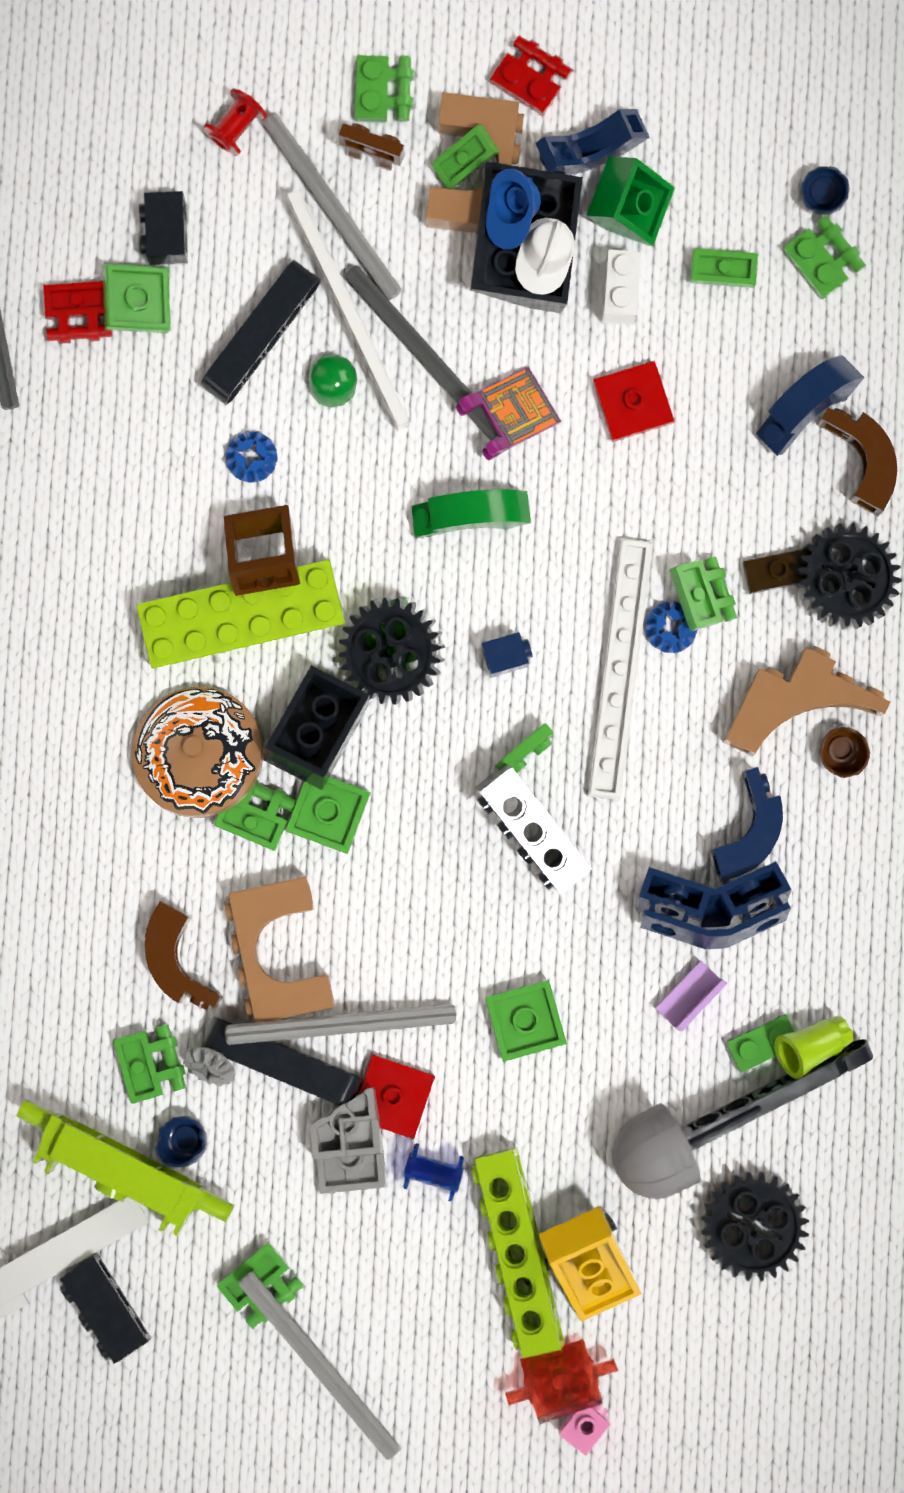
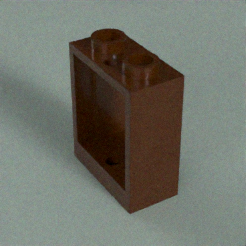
(281, 569)

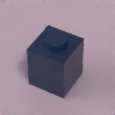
(506, 654)

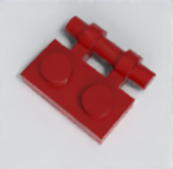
(526, 84)
(75, 301)

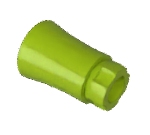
(812, 1045)

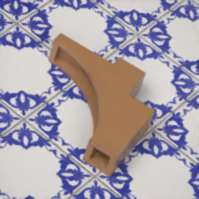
(810, 687)

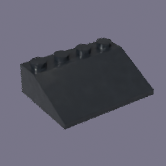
(495, 267)

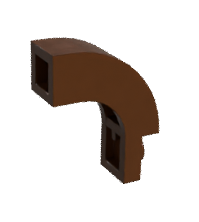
(876, 455)
(161, 955)

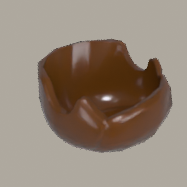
(844, 752)

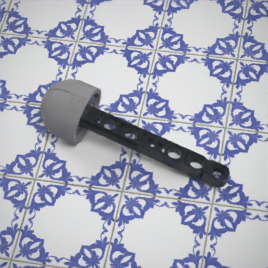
(657, 1154)

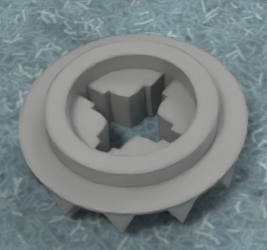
(209, 1066)

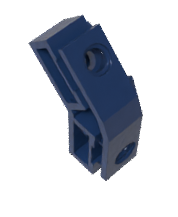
(710, 915)

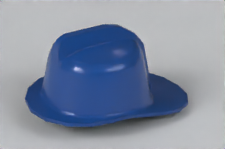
(511, 208)

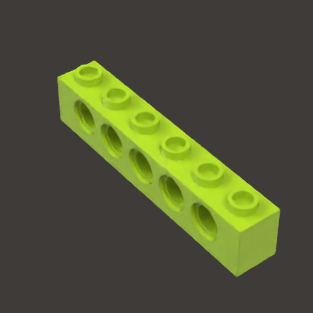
(526, 1338)

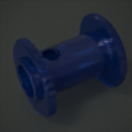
(433, 1172)

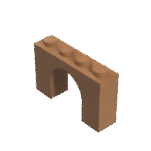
(458, 115)
(251, 913)

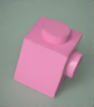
(585, 1428)

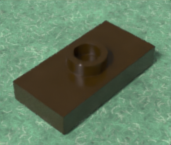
(772, 571)

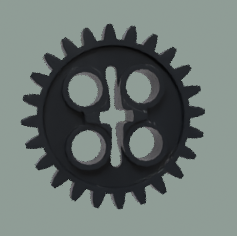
(840, 603)
(418, 640)
(742, 1253)

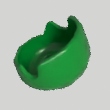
(332, 380)

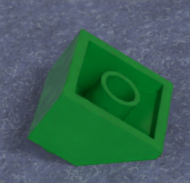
(630, 200)

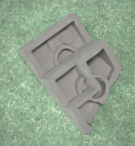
(350, 1147)

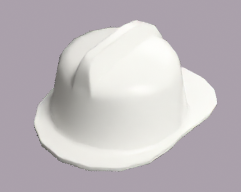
(545, 256)

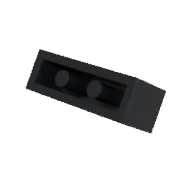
(104, 1309)

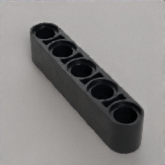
(260, 332)
(286, 1065)

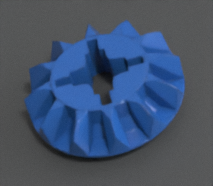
(257, 469)
(667, 641)

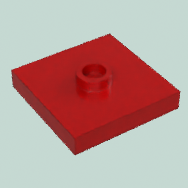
(633, 401)
(399, 1094)

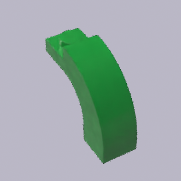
(471, 510)

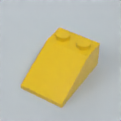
(589, 1264)

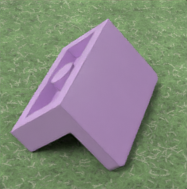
(690, 996)

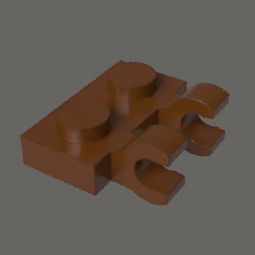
(361, 141)

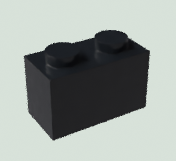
(164, 228)

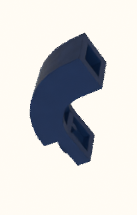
(593, 146)
(810, 395)
(762, 835)

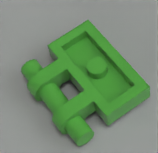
(372, 89)
(817, 264)
(697, 596)
(256, 824)
(139, 1065)
(268, 1267)

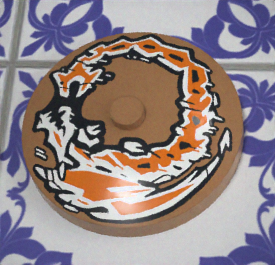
(197, 752)

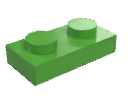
(465, 157)
(724, 268)
(536, 743)
(758, 1044)

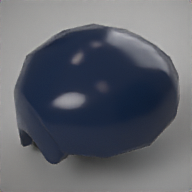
(825, 190)
(181, 1142)

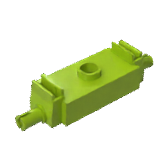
(119, 1169)

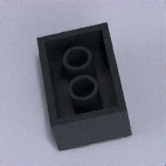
(316, 727)

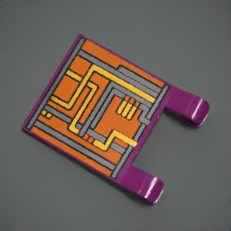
(514, 408)

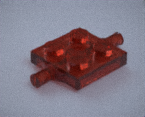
(561, 1382)

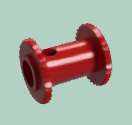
(233, 123)

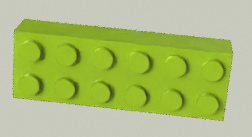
(218, 621)

